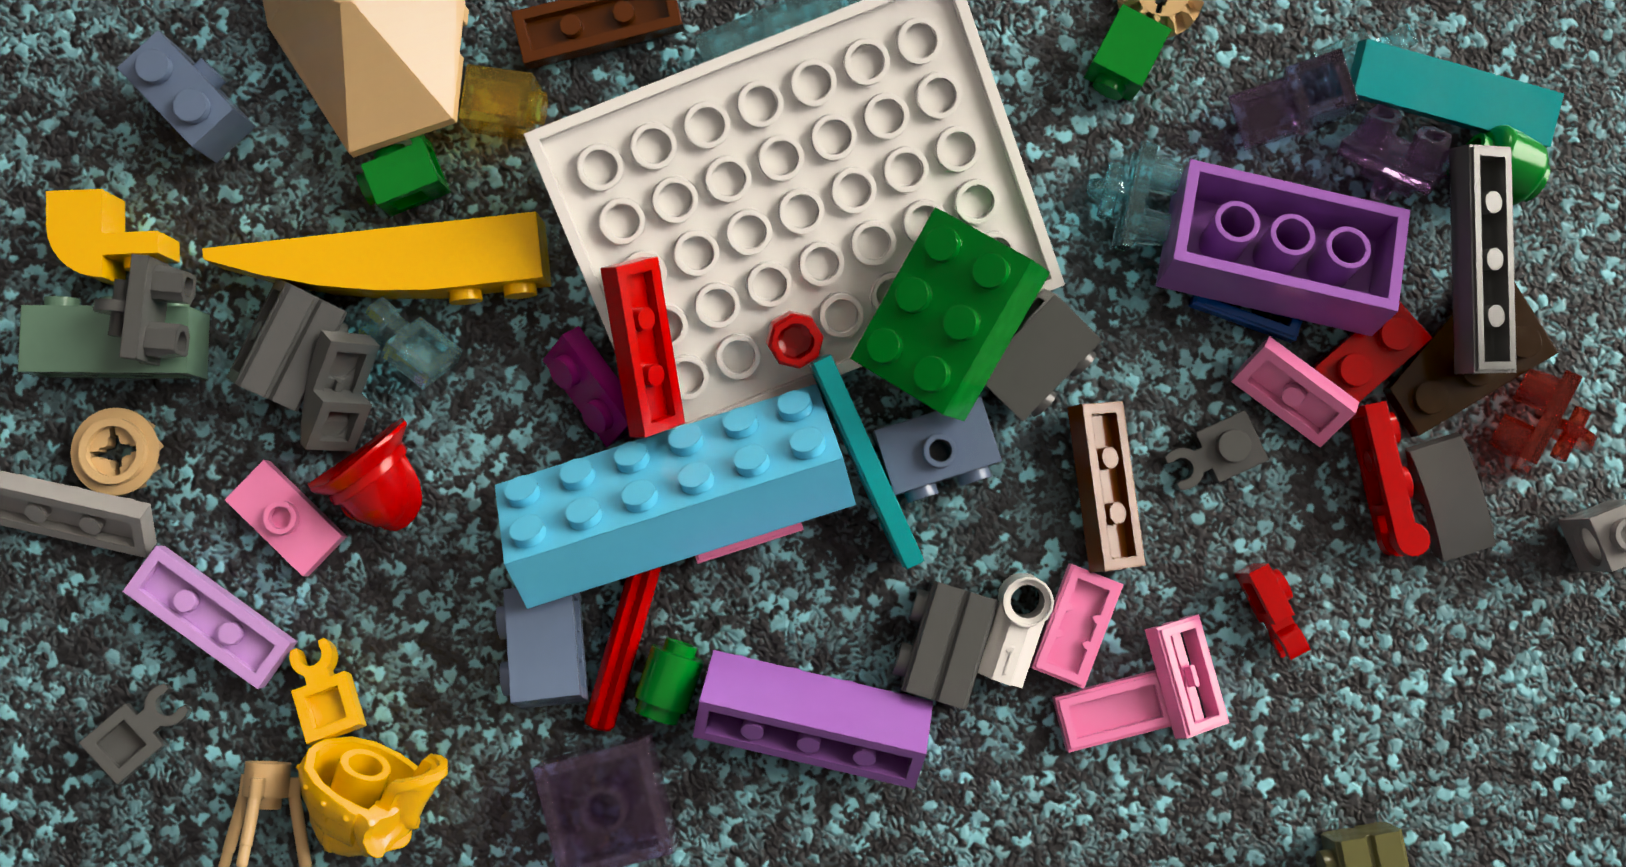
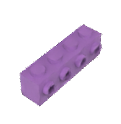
(814, 719)

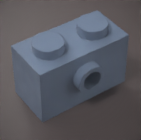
(187, 96)
(936, 449)
(543, 651)

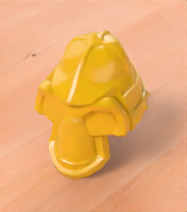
(365, 794)

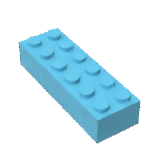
(671, 496)

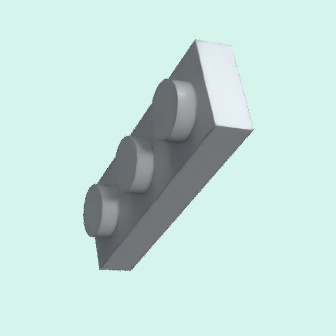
(76, 514)

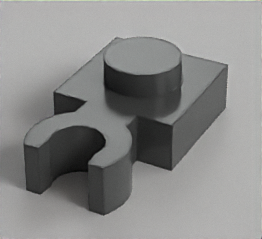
(1221, 450)
(130, 737)

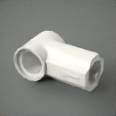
(1015, 635)

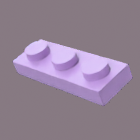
(210, 616)

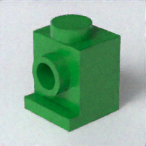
(403, 176)

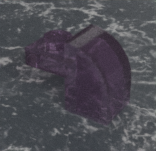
(1298, 103)

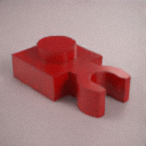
(1269, 596)

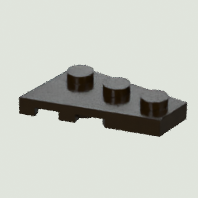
(1430, 393)

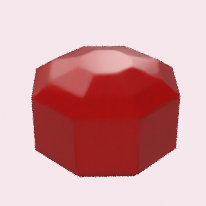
(794, 339)

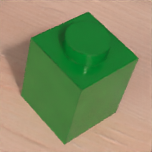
(1126, 54)

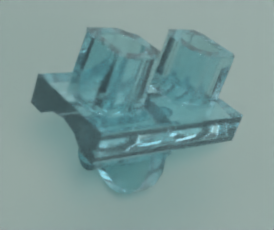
(1145, 174)

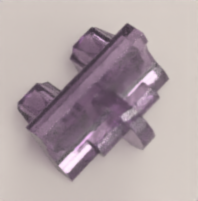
(1393, 161)

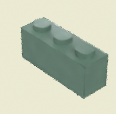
(74, 343)

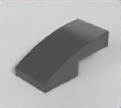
(333, 396)
(1451, 497)

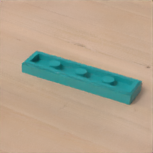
(1452, 92)
(865, 461)

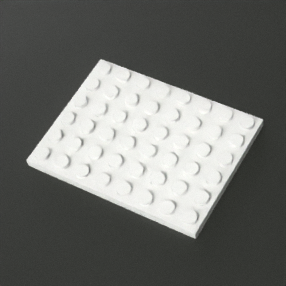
(791, 184)

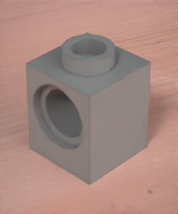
(1598, 536)

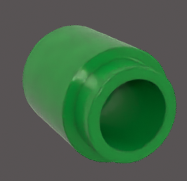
(668, 681)

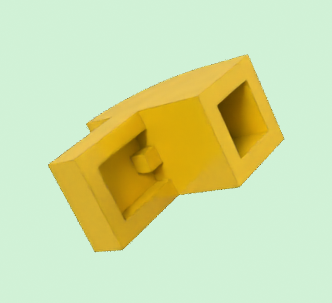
(91, 237)

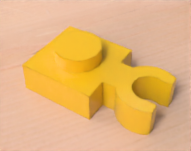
(328, 701)

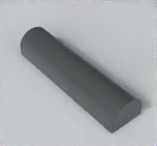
(1482, 259)

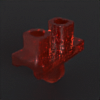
(1551, 398)

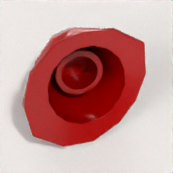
(375, 482)

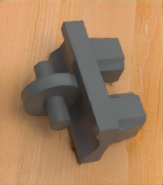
(141, 307)

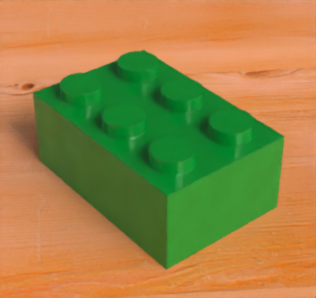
(949, 315)

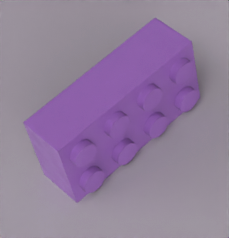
(1284, 248)

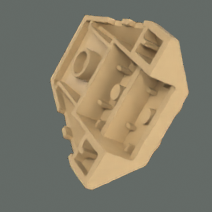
(375, 64)

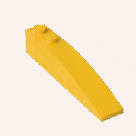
(406, 262)

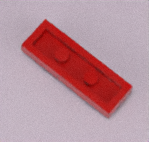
(643, 346)

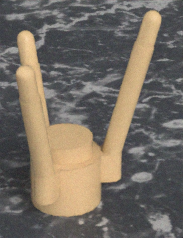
(263, 789)

